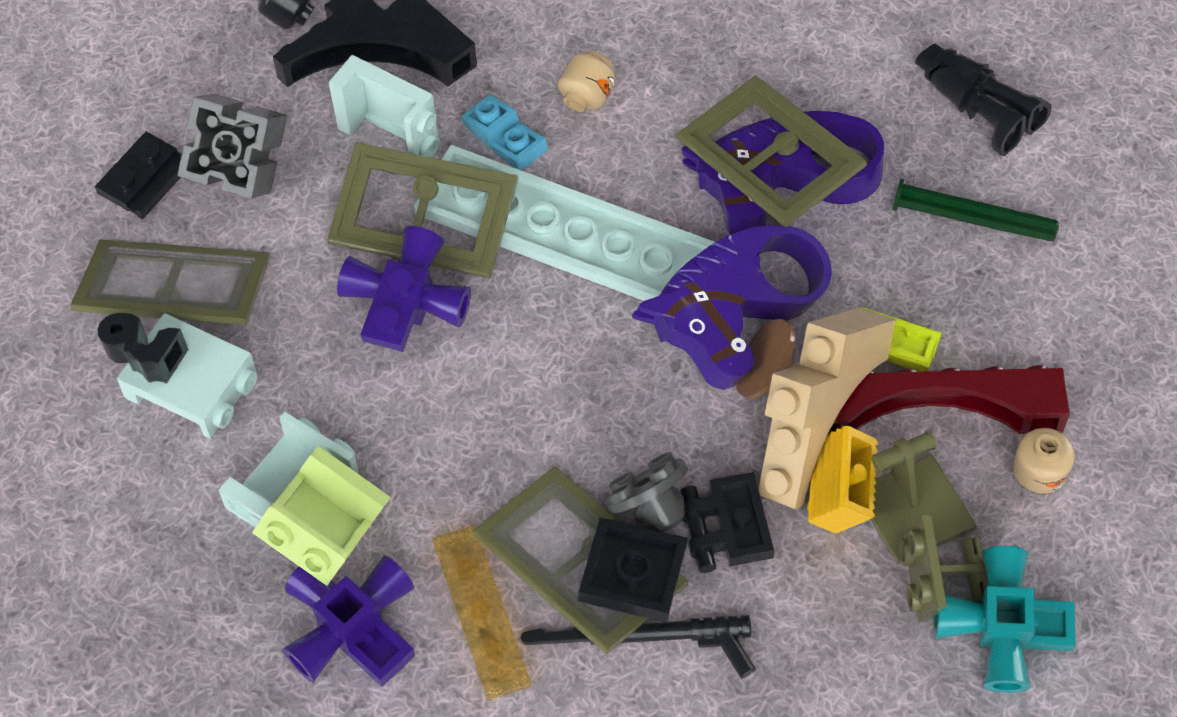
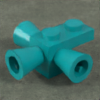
(1008, 620)

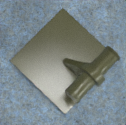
(915, 491)
(920, 554)

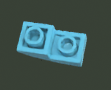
(502, 132)

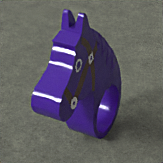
(791, 170)
(721, 285)

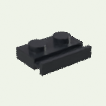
(141, 175)

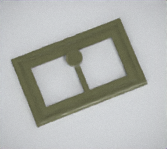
(799, 126)
(428, 172)

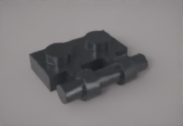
(740, 519)

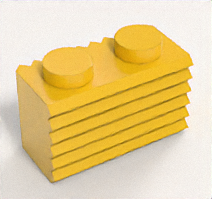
(843, 481)

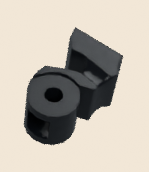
(128, 343)

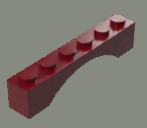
(1014, 397)

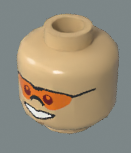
(586, 81)
(1043, 460)

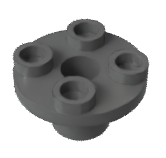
(651, 493)

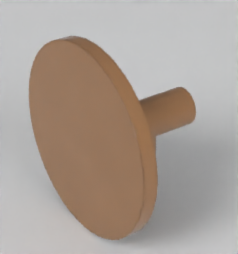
(772, 353)

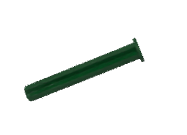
(975, 212)

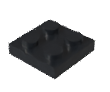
(632, 570)

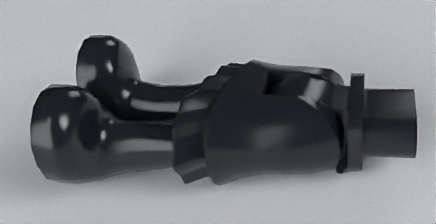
(967, 85)

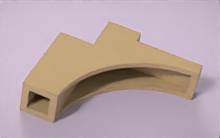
(810, 395)

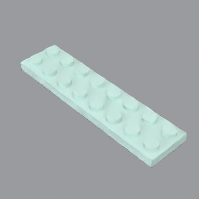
(572, 230)

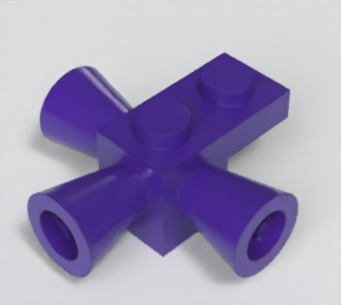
(403, 291)
(351, 621)

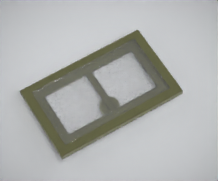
(171, 280)
(547, 543)

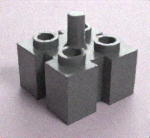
(232, 145)

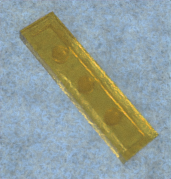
(481, 613)

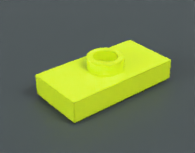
(912, 345)

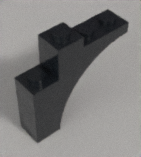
(403, 34)

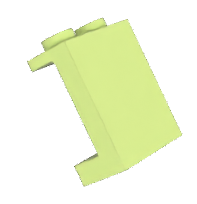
(321, 515)

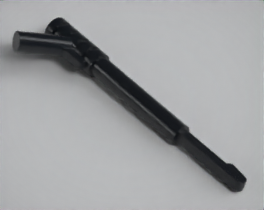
(708, 632)

